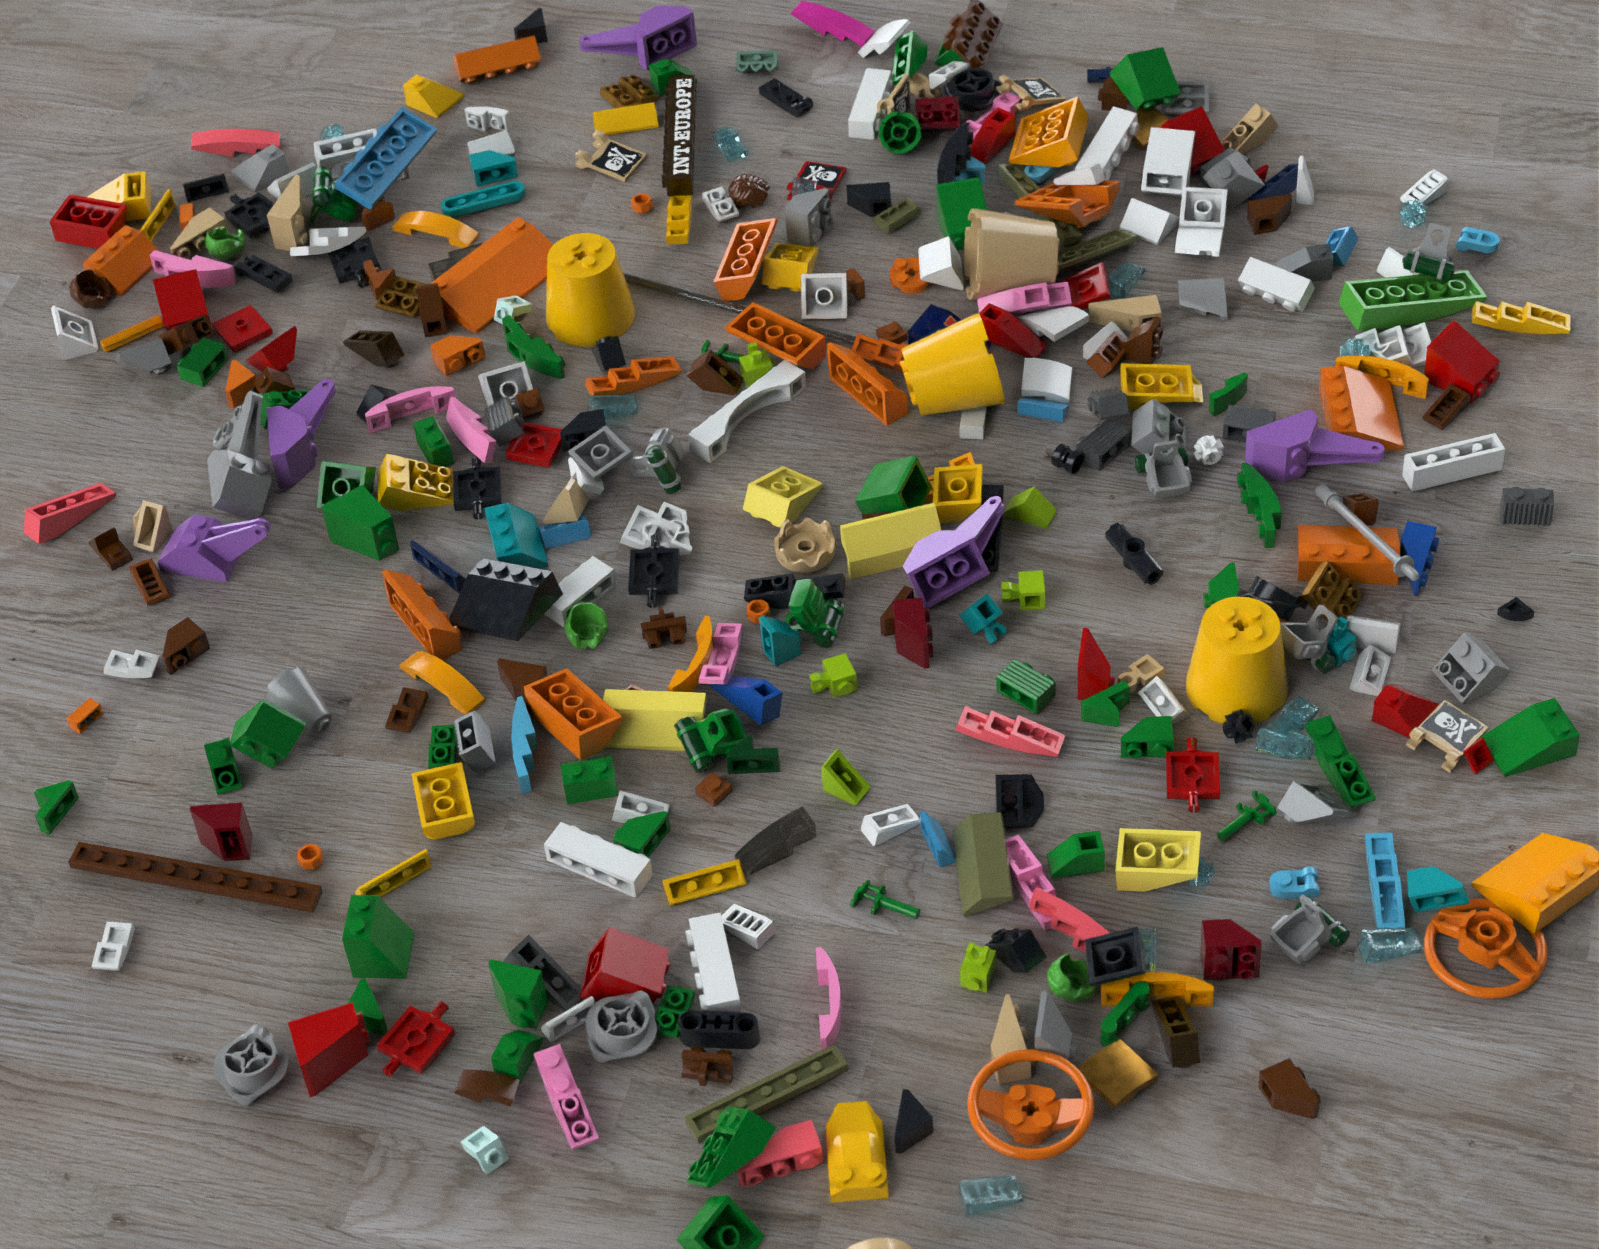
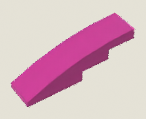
(832, 21)

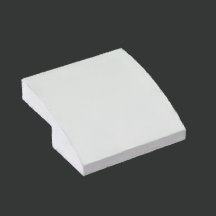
(884, 37)
(1046, 379)

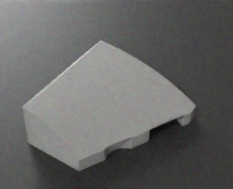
(1203, 296)

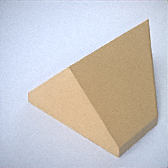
(567, 505)
(151, 526)

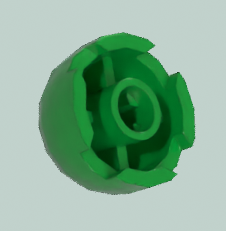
(899, 124)

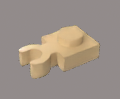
(920, 86)
(1141, 672)

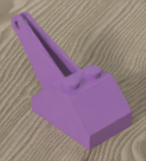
(657, 36)
(294, 430)
(1292, 444)
(208, 548)
(953, 558)

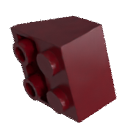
(938, 113)
(912, 631)
(223, 830)
(1229, 951)

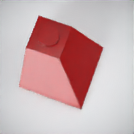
(276, 353)
(1093, 668)
(1401, 709)

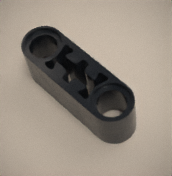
(719, 1029)

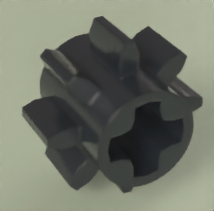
(1238, 726)

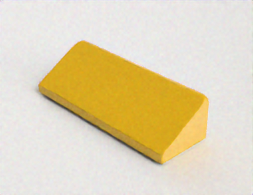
(626, 119)
(158, 216)
(397, 875)
(704, 882)

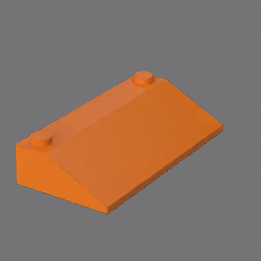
(499, 268)

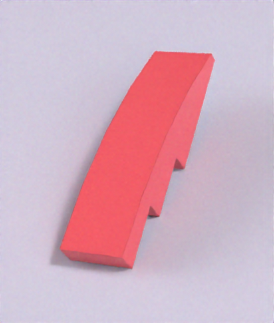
(227, 141)
(1009, 733)
(1066, 918)

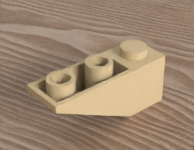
(1250, 130)
(192, 238)
(1126, 312)
(1010, 1038)

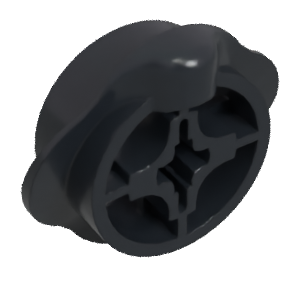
(974, 89)
(1278, 599)

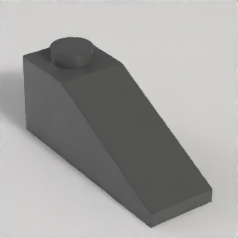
(1309, 262)
(558, 984)

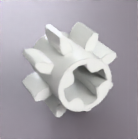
(1208, 450)

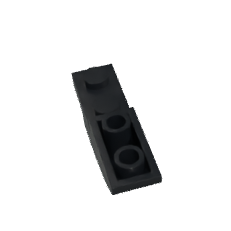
(955, 154)
(991, 553)
(778, 589)

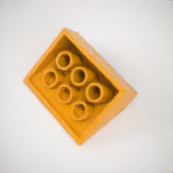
(1051, 136)
(1541, 880)

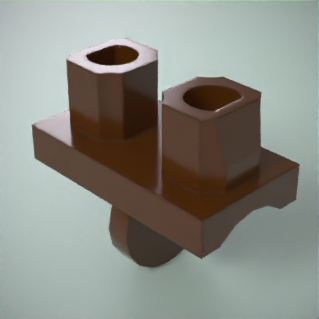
(663, 625)
(707, 1066)

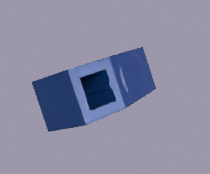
(1418, 543)
(753, 697)

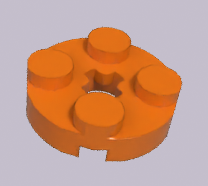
(900, 276)

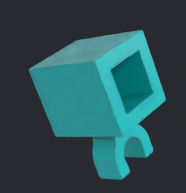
(982, 616)
(1342, 642)

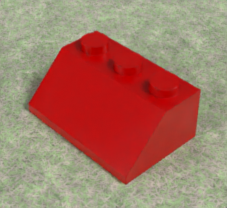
(87, 221)

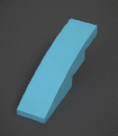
(523, 742)
(1384, 881)

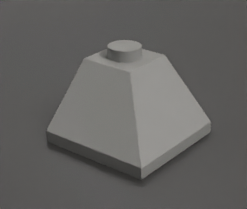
(262, 168)
(1235, 176)
(146, 357)
(600, 452)
(1312, 804)
(1052, 1034)

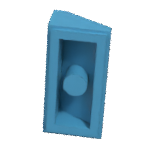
(1341, 244)
(1042, 408)
(564, 533)
(936, 840)

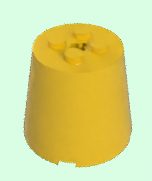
(586, 291)
(952, 369)
(1238, 661)

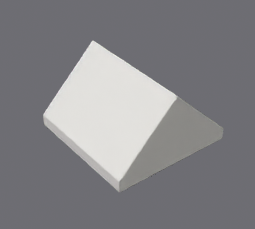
(306, 176)
(1203, 208)
(1148, 222)
(941, 264)
(824, 296)
(74, 333)
(1376, 632)

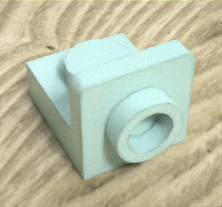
(511, 306)
(486, 1148)

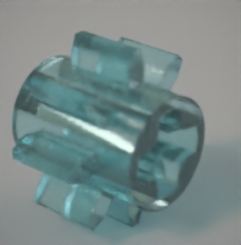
(332, 132)
(1413, 213)
(1354, 347)
(1205, 871)

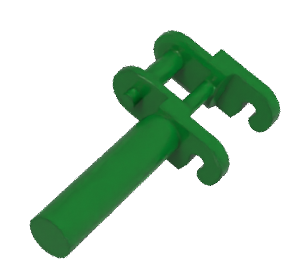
(723, 352)
(1248, 814)
(882, 901)

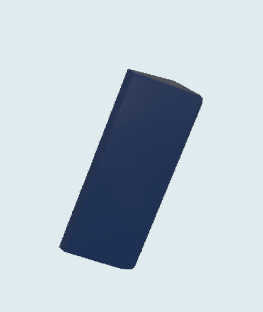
(1280, 184)
(437, 566)

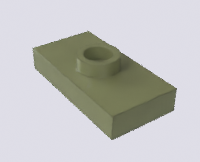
(897, 215)

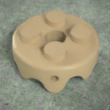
(806, 534)

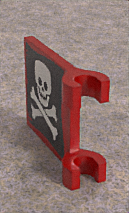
(826, 176)

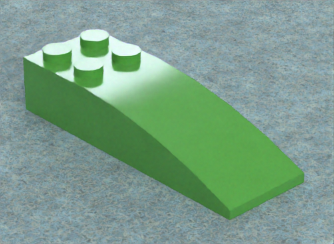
(1407, 299)

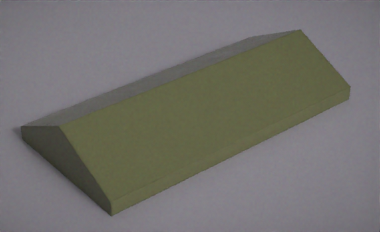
(1095, 248)
(982, 862)

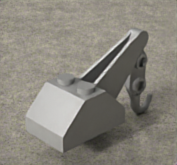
(236, 475)

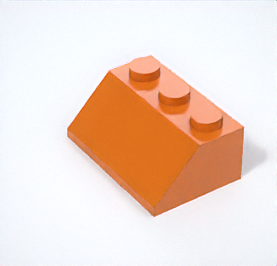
(122, 259)

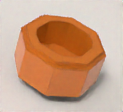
(641, 203)
(757, 609)
(310, 857)

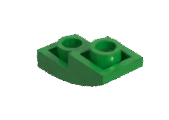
(1234, 390)
(443, 746)
(674, 1003)

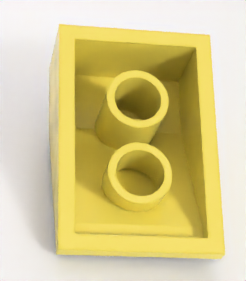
(780, 495)
(1156, 858)

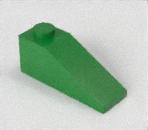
(909, 55)

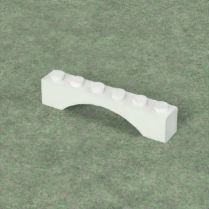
(776, 386)

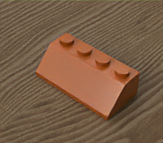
(497, 59)
(743, 258)
(779, 336)
(866, 384)
(421, 615)
(572, 713)

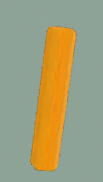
(132, 333)

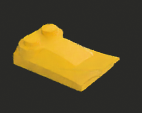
(1159, 382)
(443, 801)
(856, 1153)

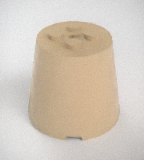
(1008, 252)

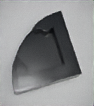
(1515, 611)

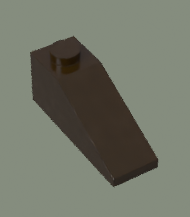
(376, 346)
(1177, 1032)

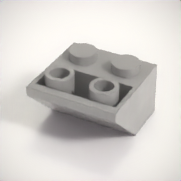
(808, 217)
(1154, 425)
(1470, 669)

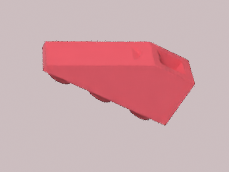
(788, 1151)

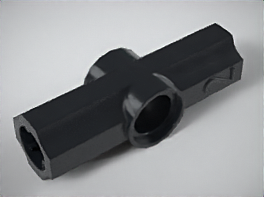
(1134, 553)

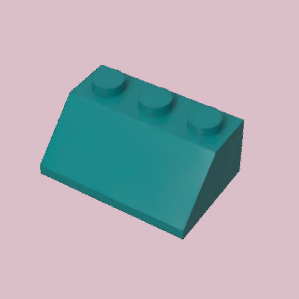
(515, 536)

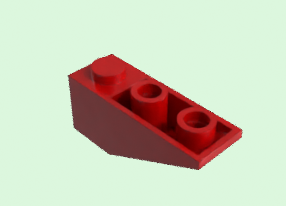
(993, 135)
(1010, 333)

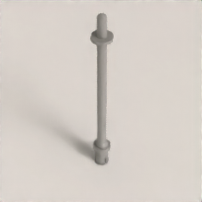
(1334, 501)

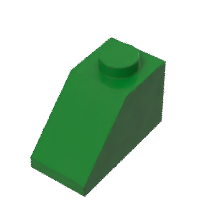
(661, 72)
(1222, 586)
(643, 833)
(515, 1053)

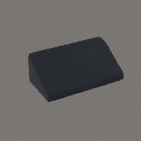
(205, 187)

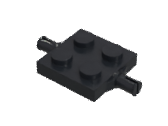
(250, 213)
(349, 261)
(477, 488)
(654, 571)

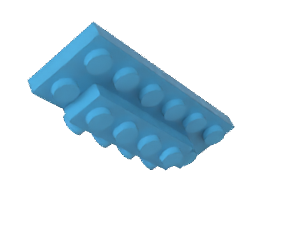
(385, 158)

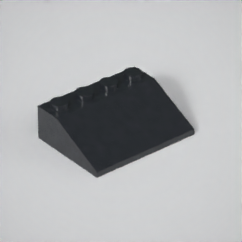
(504, 599)

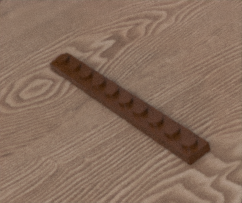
(196, 877)

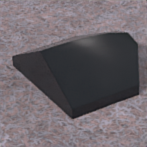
(1018, 799)

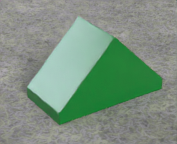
(365, 1002)

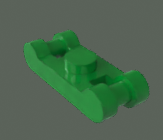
(1124, 1012)

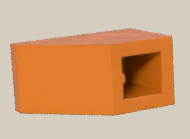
(456, 353)

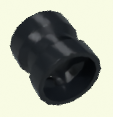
(1068, 459)

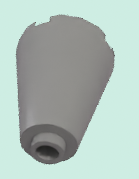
(298, 695)

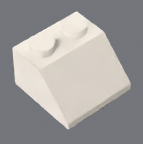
(505, 382)

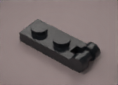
(785, 97)
(263, 273)

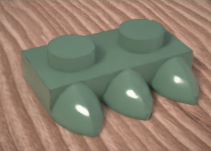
(757, 61)

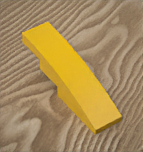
(678, 219)
(1530, 319)

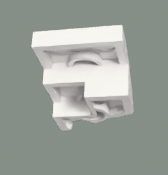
(328, 240)
(1199, 241)
(1055, 322)
(1399, 345)
(668, 523)

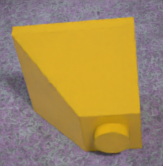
(430, 96)
(957, 491)

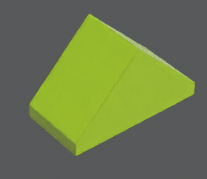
(1031, 508)
(842, 779)

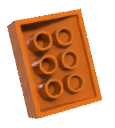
(1359, 406)
(1347, 552)

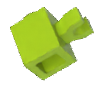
(755, 364)
(1028, 590)
(837, 675)
(978, 968)

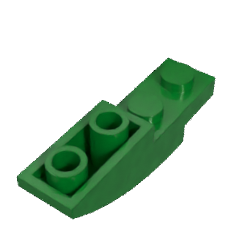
(535, 352)
(1261, 502)
(1337, 763)

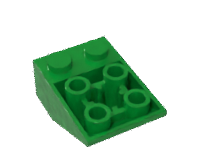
(735, 1142)

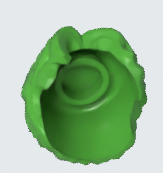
(225, 245)
(586, 625)
(1070, 979)

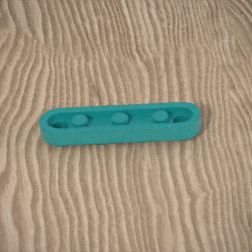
(483, 199)

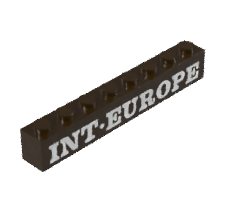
(679, 136)

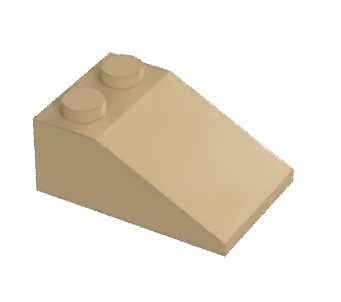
(289, 217)

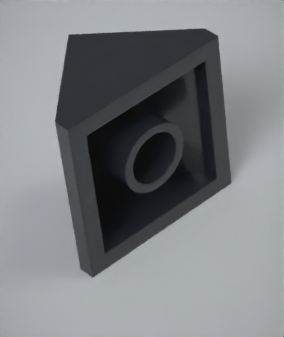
(1116, 956)

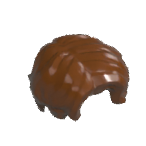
(748, 190)
(90, 290)

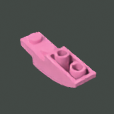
(210, 272)
(1029, 298)
(565, 1097)

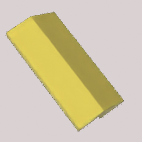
(886, 540)
(651, 717)

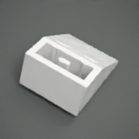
(1167, 161)

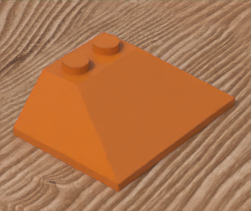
(1072, 202)

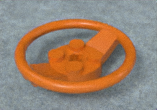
(1487, 940)
(1047, 1111)

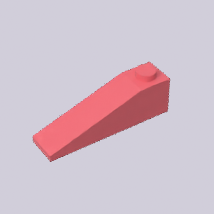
(60, 514)

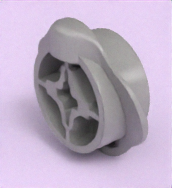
(622, 1034)
(251, 1064)

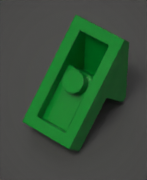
(1105, 705)
(54, 804)

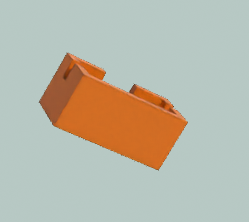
(186, 213)
(90, 709)

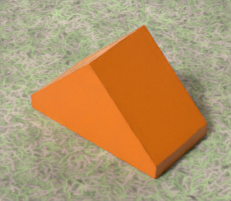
(238, 384)

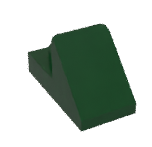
(746, 759)

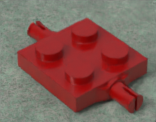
(1192, 775)
(416, 1039)

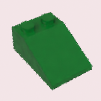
(1533, 738)

